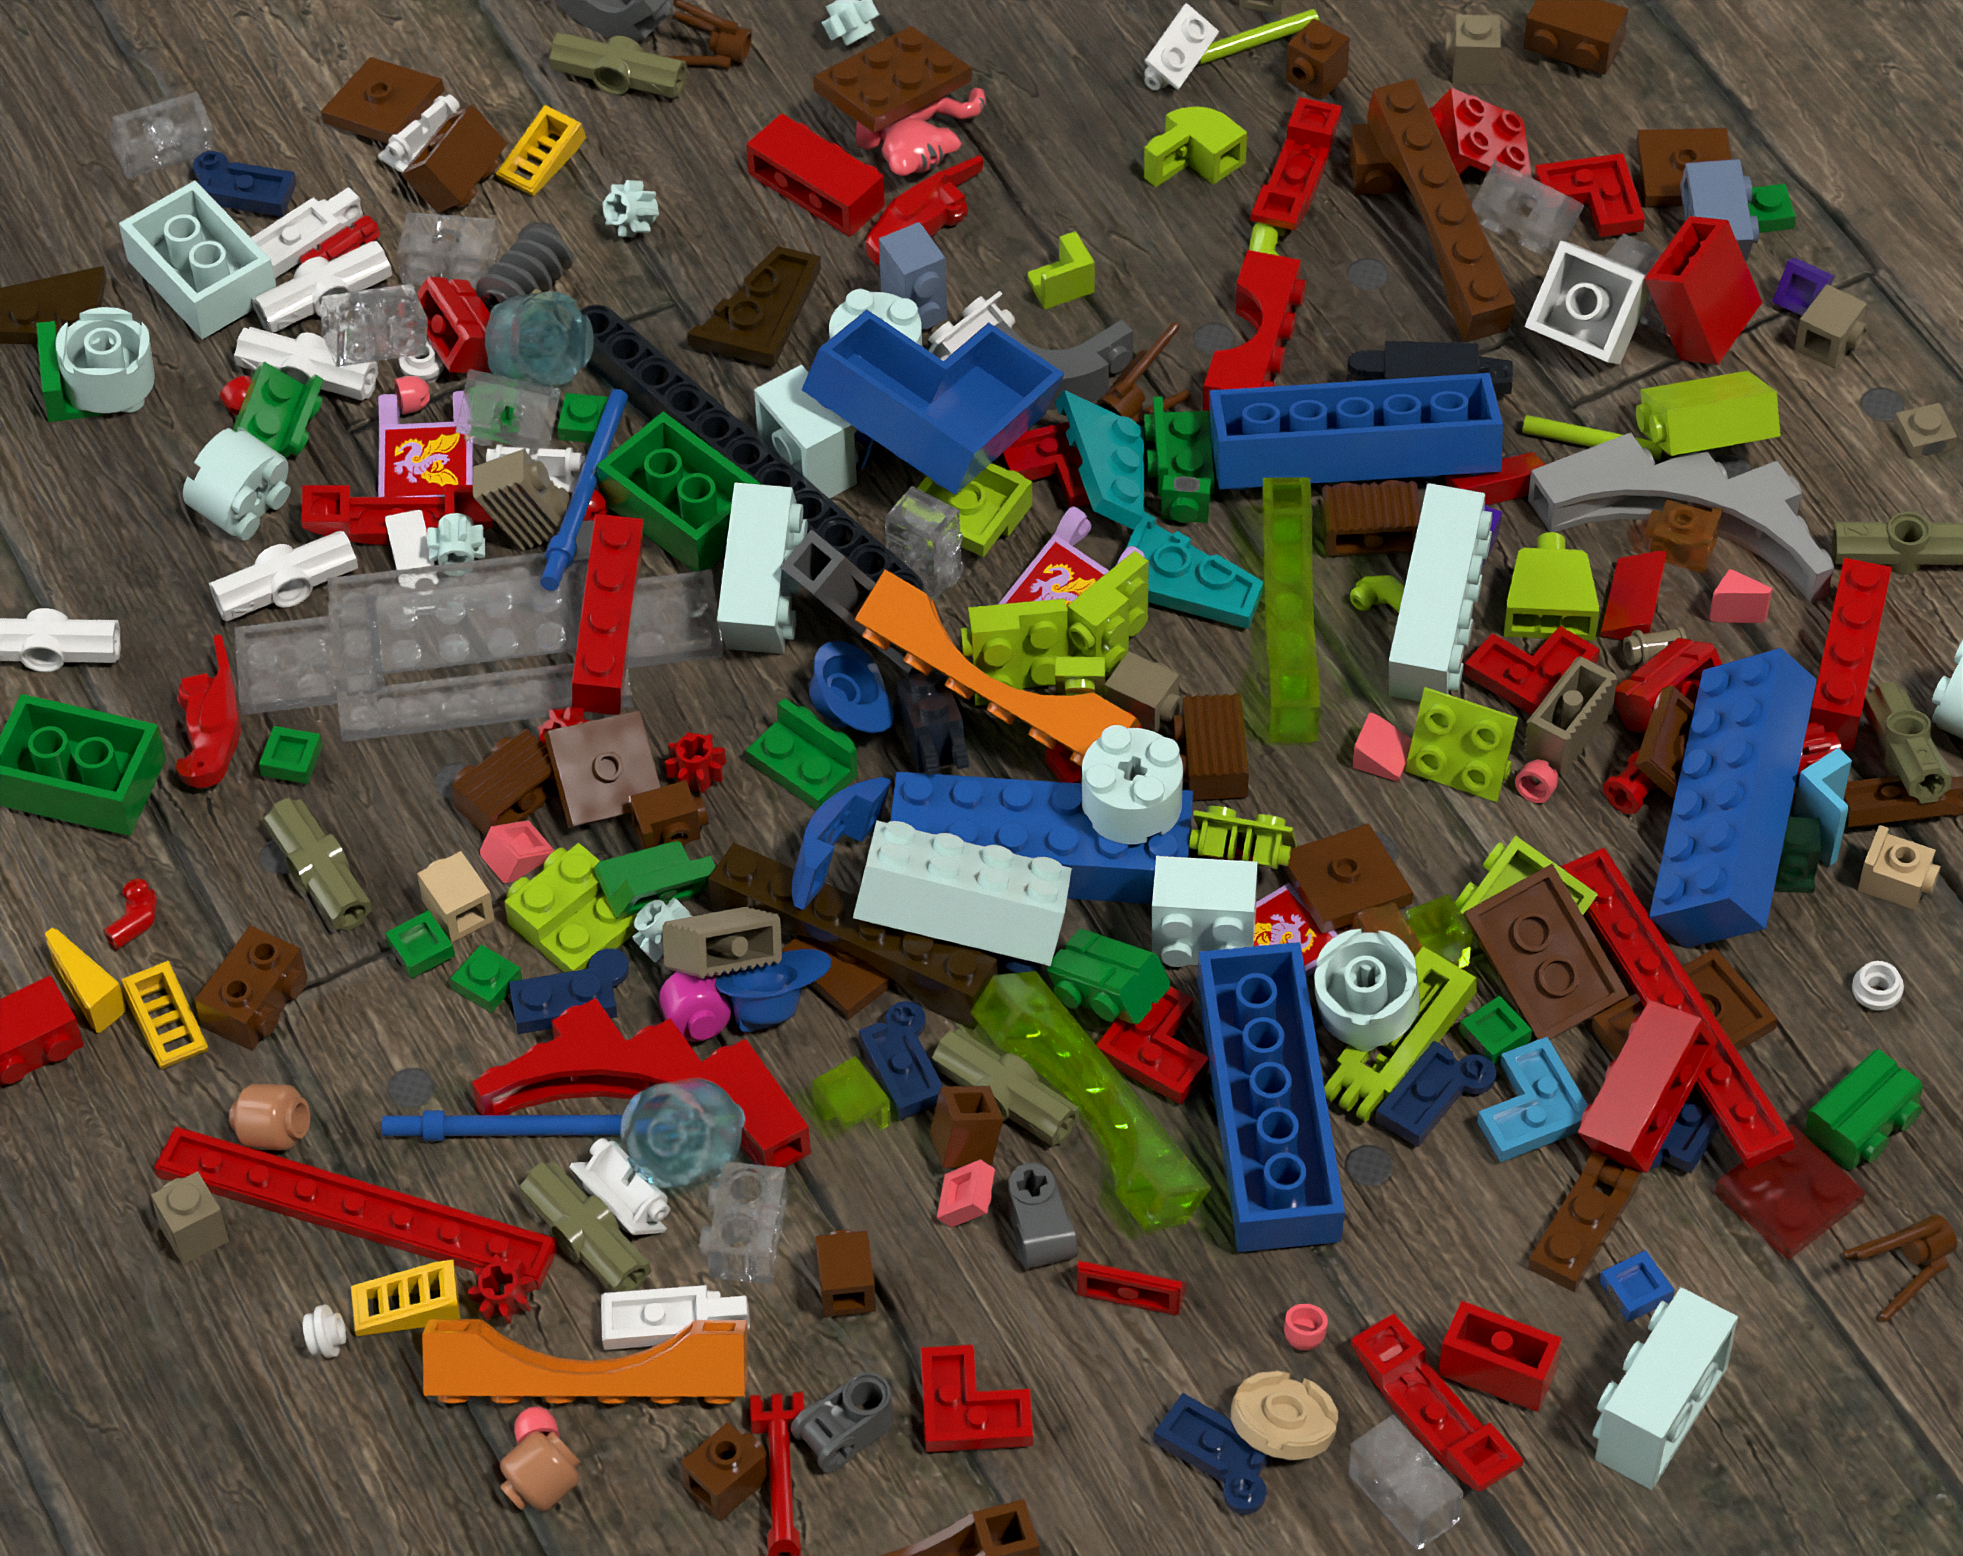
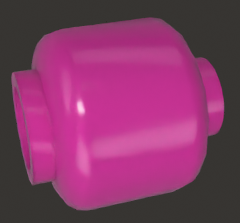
(695, 1006)

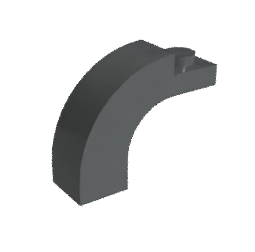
(618, 17)
(1088, 364)
(835, 584)

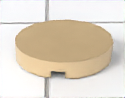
(1284, 1415)

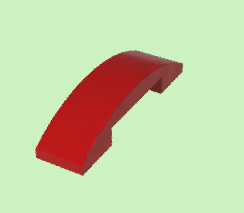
(1299, 165)
(363, 518)
(1431, 1408)

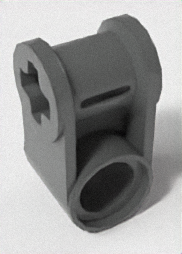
(1040, 1221)
(836, 1425)

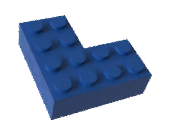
(929, 411)

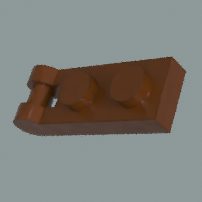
(1584, 1222)

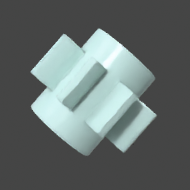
(850, 19)
(630, 208)
(455, 540)
(650, 922)

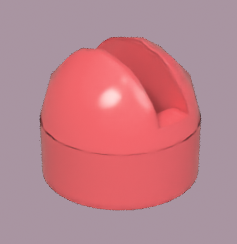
(411, 394)
(1544, 788)
(1305, 1326)
(534, 1420)

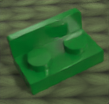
(279, 409)
(1180, 444)
(804, 755)

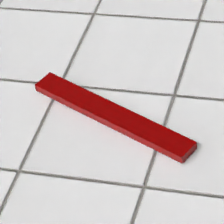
(1657, 975)
(353, 1205)

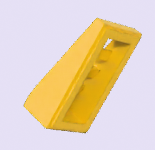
(538, 133)
(149, 982)
(90, 985)
(419, 1280)

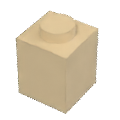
(455, 896)

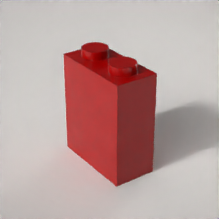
(1703, 290)

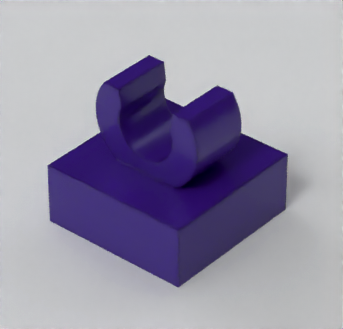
(1800, 285)

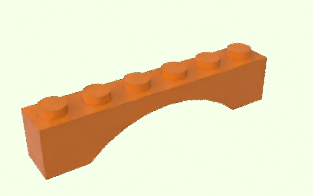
(909, 620)
(476, 1360)

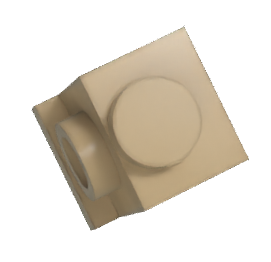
(1898, 870)

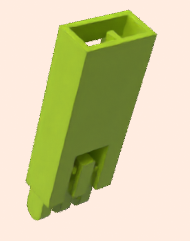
(1442, 998)

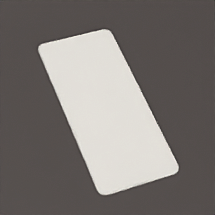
(408, 539)

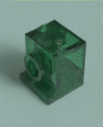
(1799, 856)

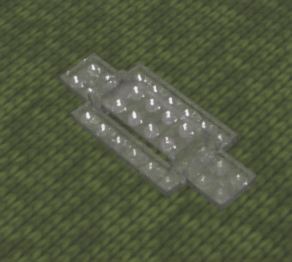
(451, 619)

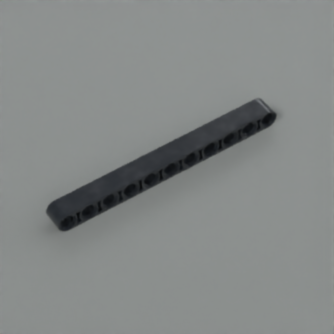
(660, 386)

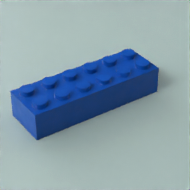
(1356, 430)
(1733, 799)
(1040, 822)
(1270, 1097)

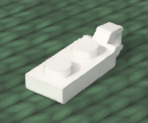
(306, 228)
(656, 1315)

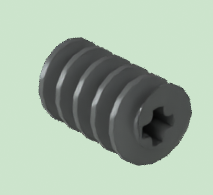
(528, 265)

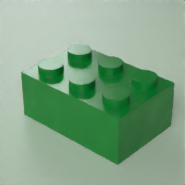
(676, 488)
(78, 764)

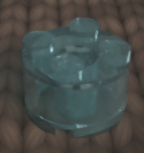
(538, 338)
(681, 1132)

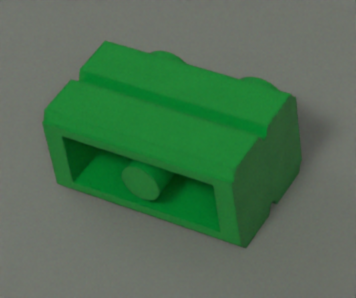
(1108, 977)
(1864, 1110)

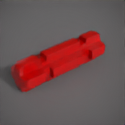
(345, 240)

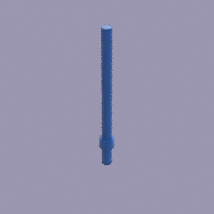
(562, 546)
(437, 1125)

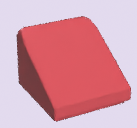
(1740, 600)
(1381, 749)
(514, 850)

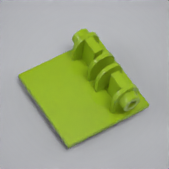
(1461, 744)
(1267, 831)

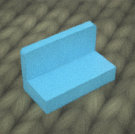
(1821, 796)

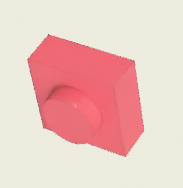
(966, 1193)

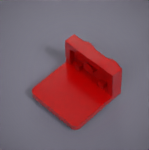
(1480, 133)

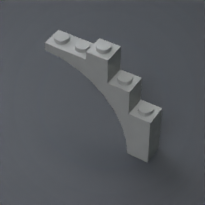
(1624, 483)

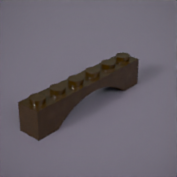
(936, 971)

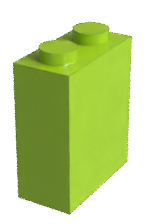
(1709, 413)

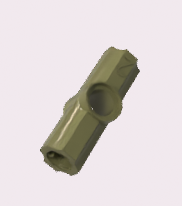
(618, 65)
(1901, 543)
(1907, 742)
(317, 864)
(1012, 1083)
(584, 1228)

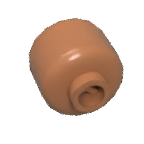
(270, 1117)
(539, 1471)

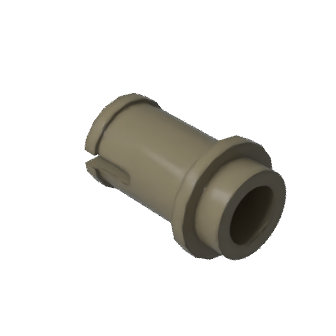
(1642, 647)

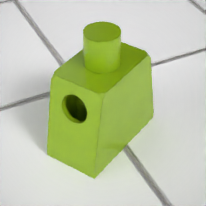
(1550, 591)

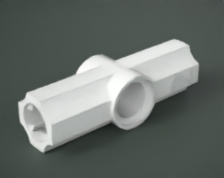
(320, 278)
(303, 359)
(283, 575)
(51, 639)

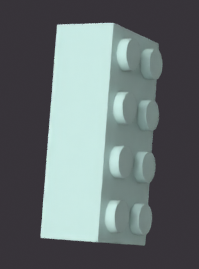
(1440, 593)
(963, 892)

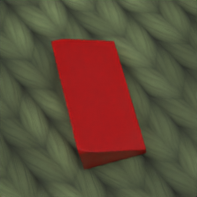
(1501, 486)
(1634, 594)
(1130, 1287)

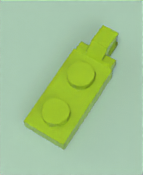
(1080, 675)

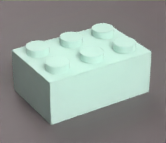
(197, 258)
(755, 591)
(1663, 1387)

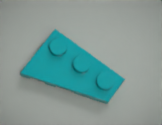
(1110, 456)
(1193, 580)

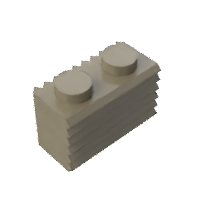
(520, 498)
(1570, 714)
(722, 942)

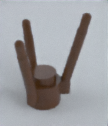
(727, 38)
(1126, 397)
(1921, 1243)

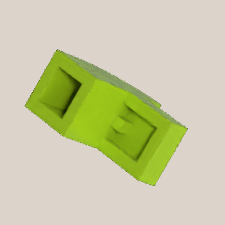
(1195, 139)

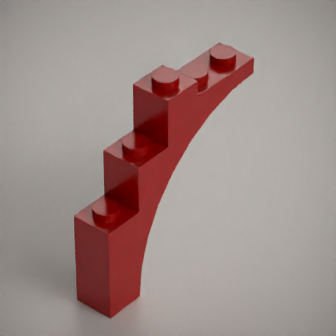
(596, 1061)

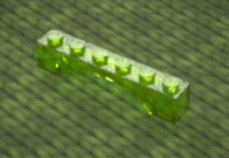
(1289, 610)
(1147, 1165)

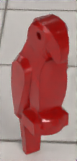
(930, 202)
(210, 723)

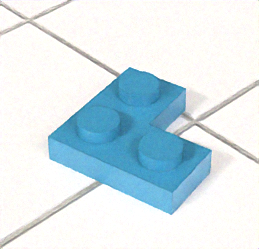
(1546, 1103)

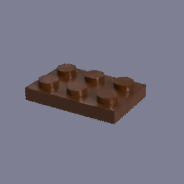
(892, 79)
(1545, 954)
(1725, 993)

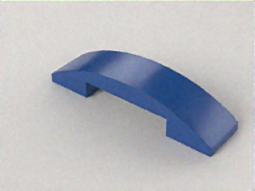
(845, 813)

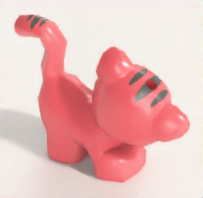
(914, 144)

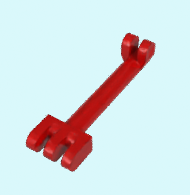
(777, 1423)

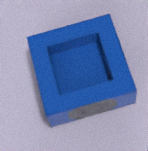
(1636, 1286)

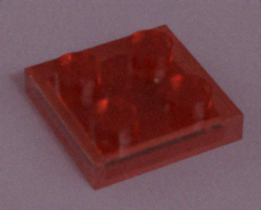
(1791, 1195)

